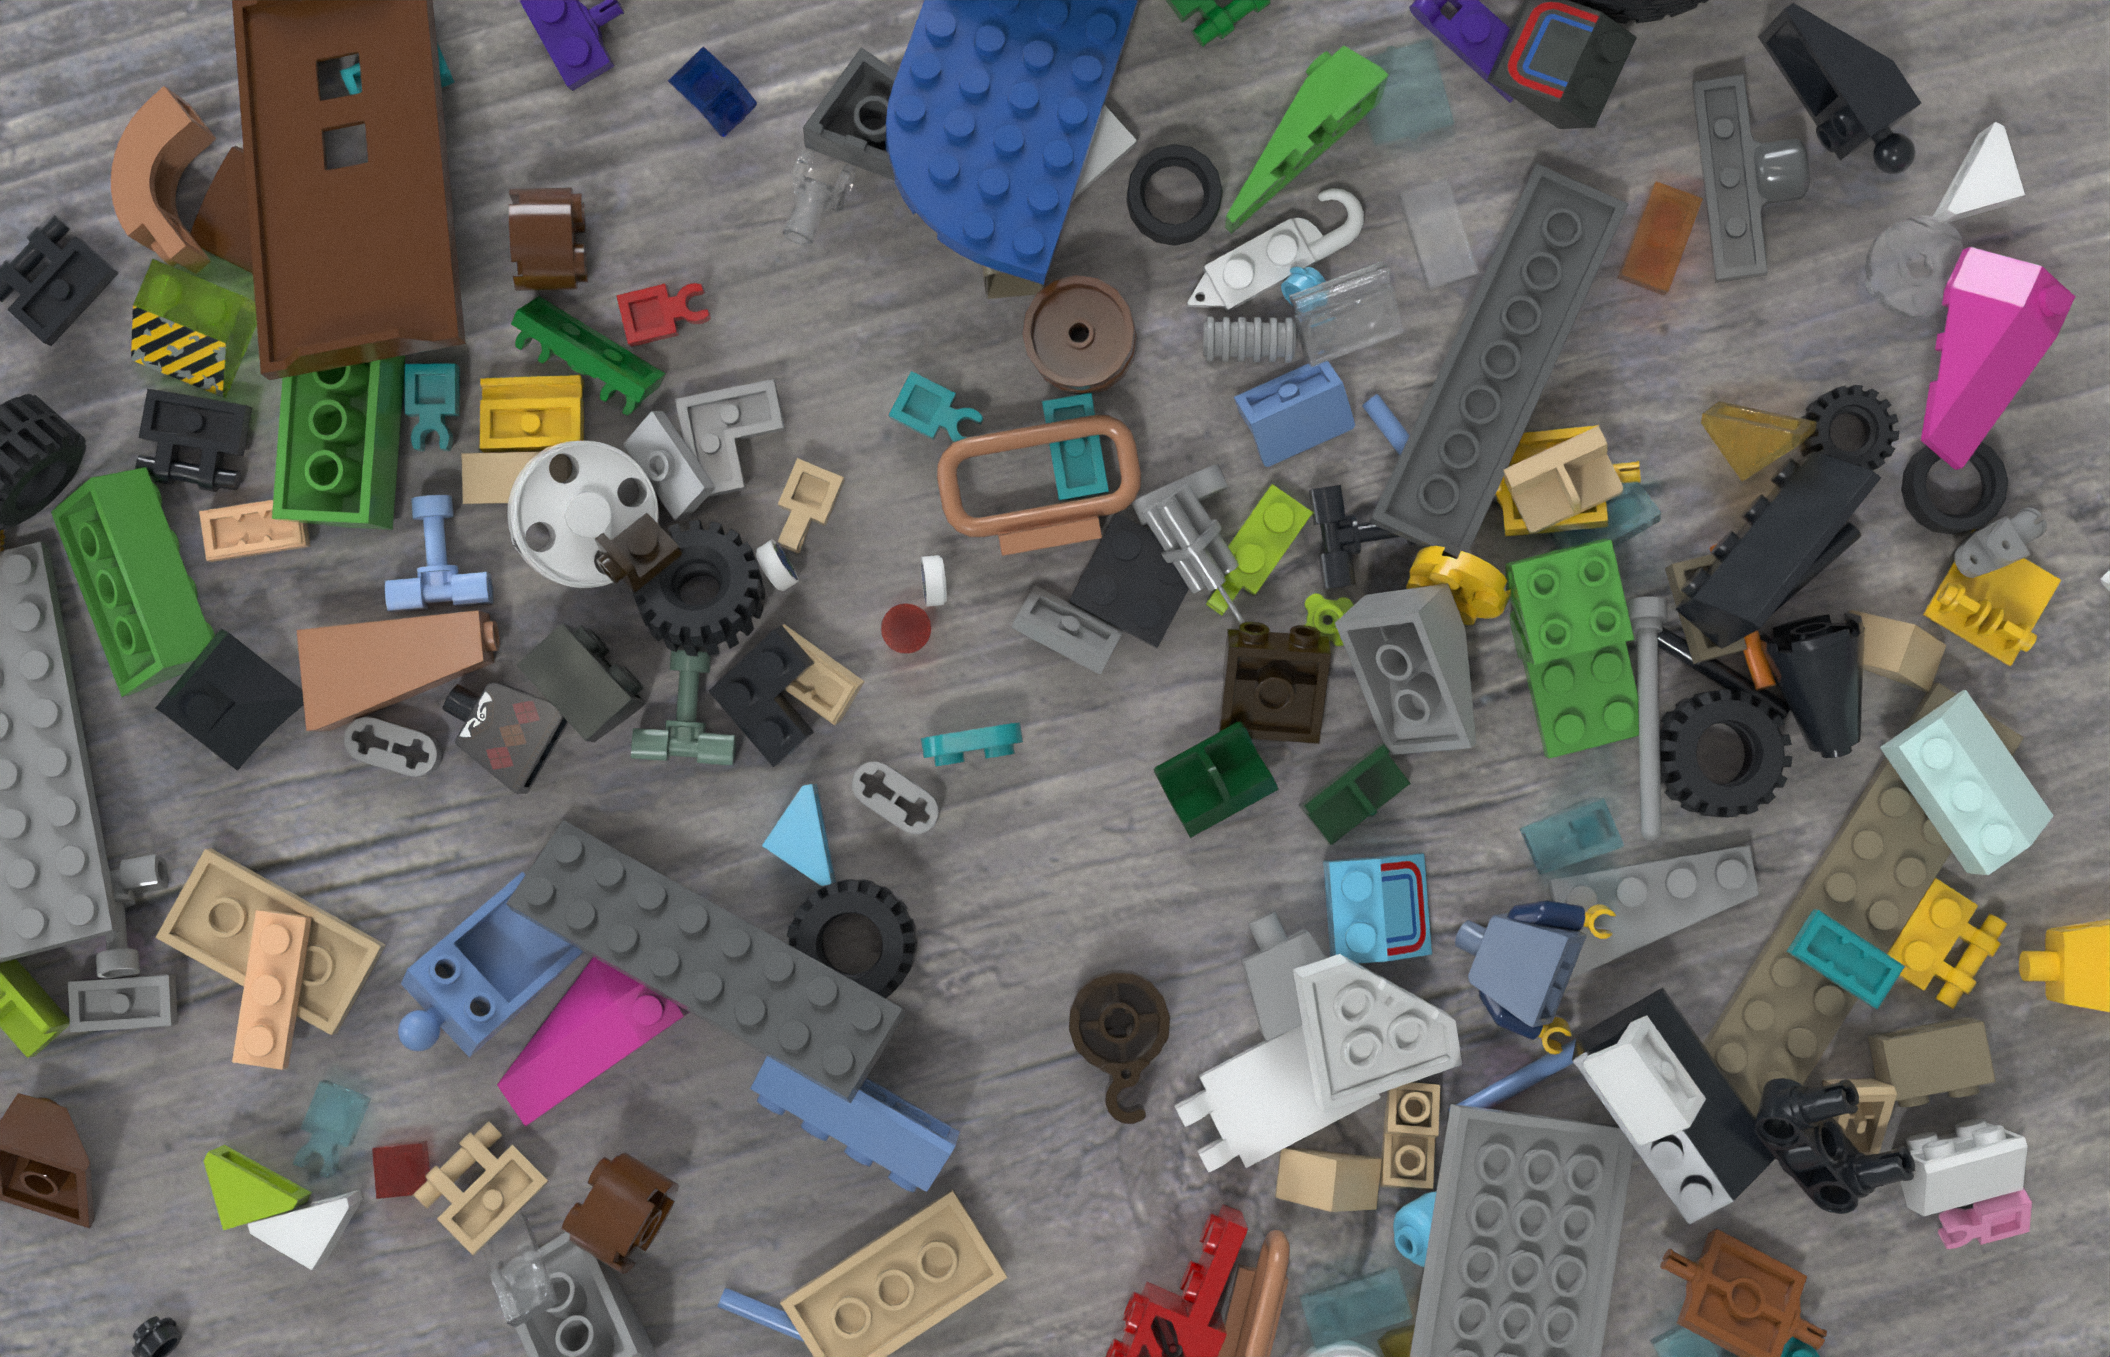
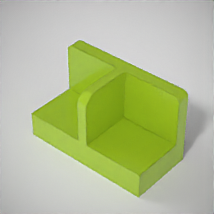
(27, 1010)

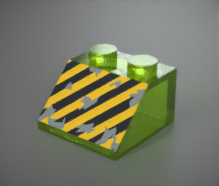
(191, 328)

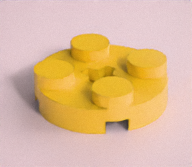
(1472, 581)

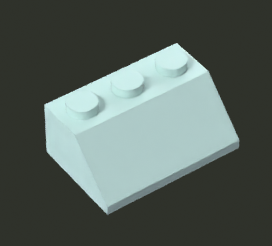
(1968, 785)

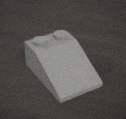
(1412, 668)
(591, 1312)

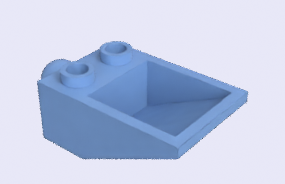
(490, 961)

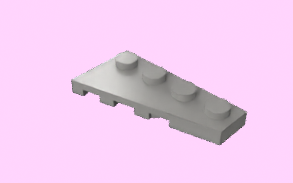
(1655, 898)

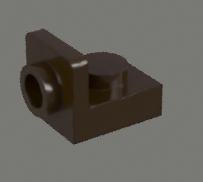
(637, 553)

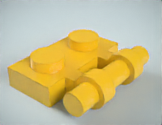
(1931, 933)

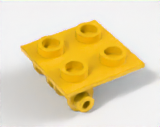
(1994, 608)

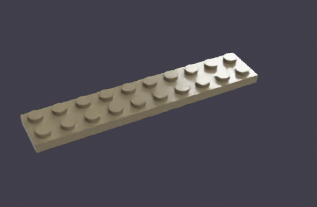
(1866, 883)

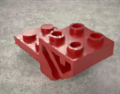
(1193, 1314)

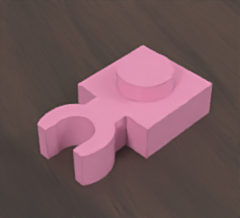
(1987, 1220)

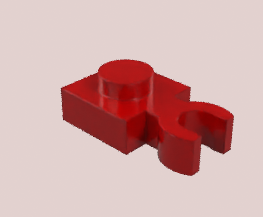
(653, 314)

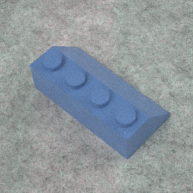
(873, 1126)

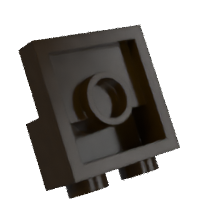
(1275, 682)

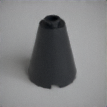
(1821, 678)

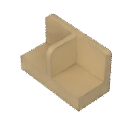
(1563, 481)

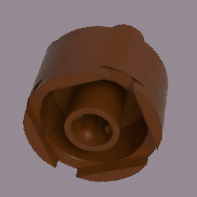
(545, 238)
(620, 1210)

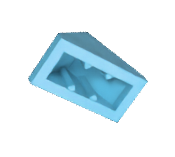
(802, 837)

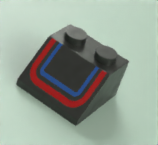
(1562, 61)

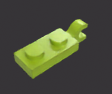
(1261, 544)

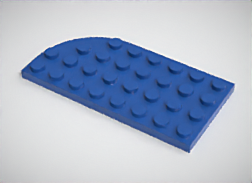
(1000, 120)

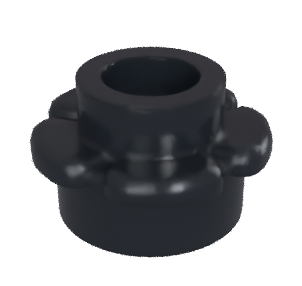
(156, 1338)

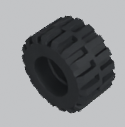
(36, 457)
(1762, 749)
(870, 901)

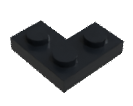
(755, 699)

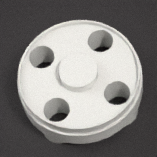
(576, 509)

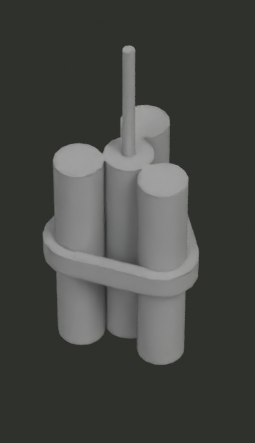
(1192, 542)

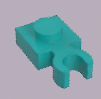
(431, 395)
(928, 408)

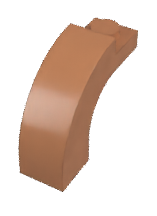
(146, 175)

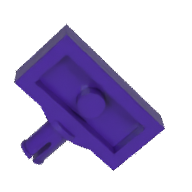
(574, 36)

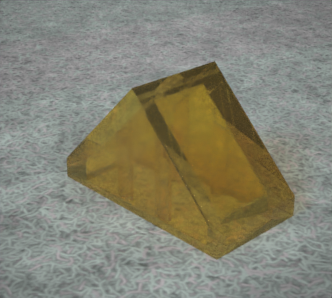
(1753, 436)

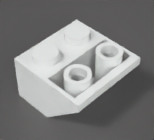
(1963, 1166)

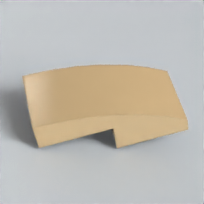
(492, 475)
(1410, 1136)

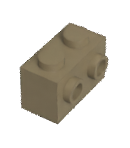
(1933, 1060)

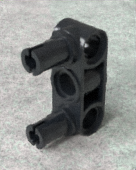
(1813, 1149)

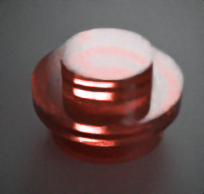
(906, 628)

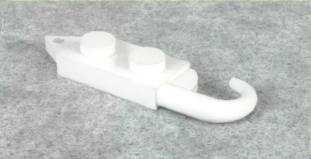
(1270, 256)

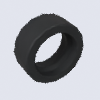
(1183, 157)
(1925, 512)

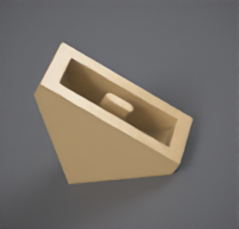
(1900, 651)
(1870, 1122)
(1328, 1179)

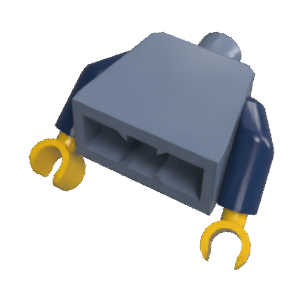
(1527, 963)

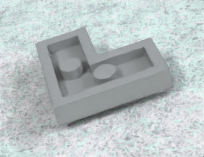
(721, 417)

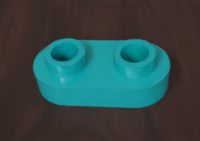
(994, 740)

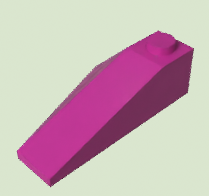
(1994, 336)
(585, 1035)

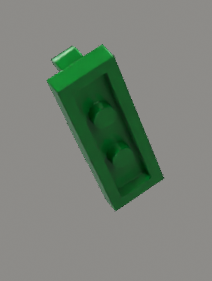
(586, 352)

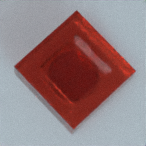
(400, 1168)

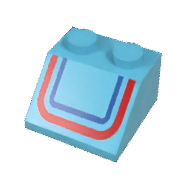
(1377, 908)

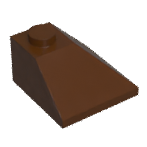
(44, 1161)

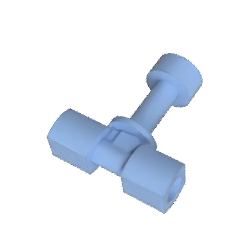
(437, 580)

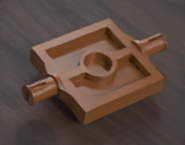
(1742, 1298)

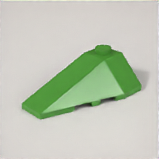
(1327, 106)

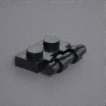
(61, 289)
(197, 424)

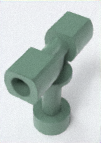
(685, 735)

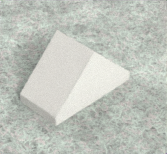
(1985, 178)
(310, 1229)

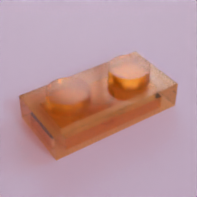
(1660, 238)

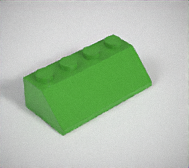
(340, 445)
(132, 579)

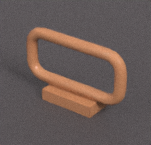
(1047, 524)
(1257, 1301)

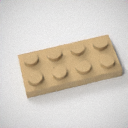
(216, 924)
(896, 1284)

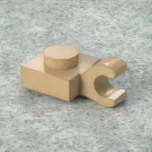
(809, 497)

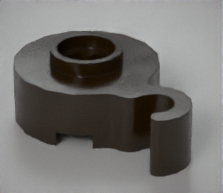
(1122, 1054)

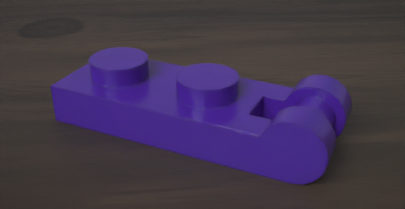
(1471, 34)

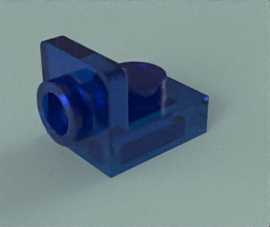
(713, 91)

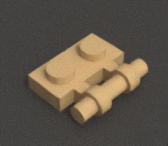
(491, 1199)

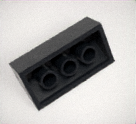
(1774, 546)
(1720, 1150)

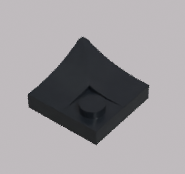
(231, 699)

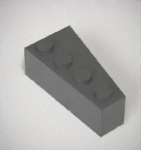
(853, 116)

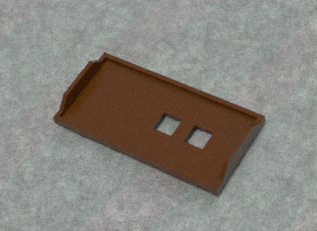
(361, 253)

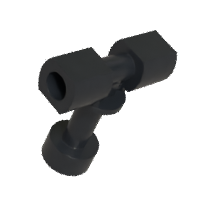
(1340, 536)

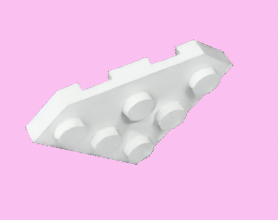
(1368, 1032)

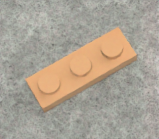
(271, 989)

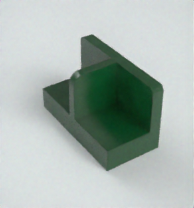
(1215, 779)
(1354, 794)

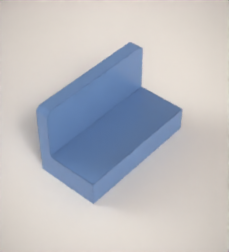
(1296, 412)

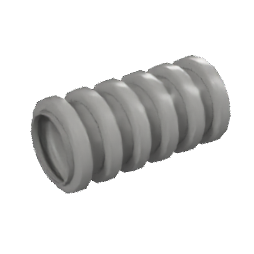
(1249, 339)

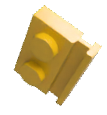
(530, 413)

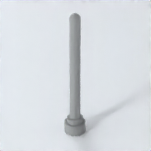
(1647, 620)

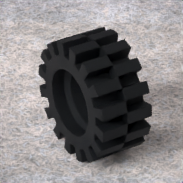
(1866, 408)

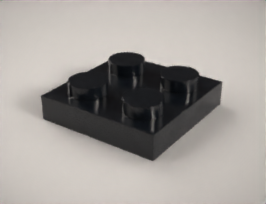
(1131, 583)

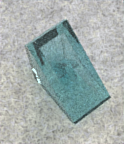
(1572, 835)

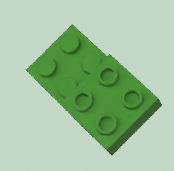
(1572, 640)

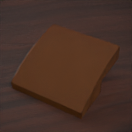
(223, 215)

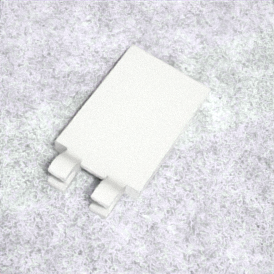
(1260, 1102)

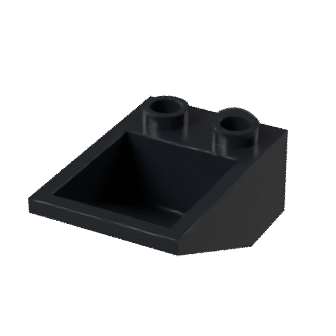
(1843, 86)

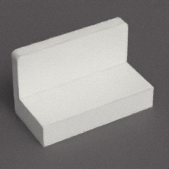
(1645, 1083)

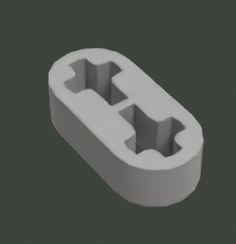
(1203, 484)
(397, 736)
(888, 808)

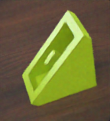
(247, 1189)

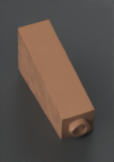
(380, 663)

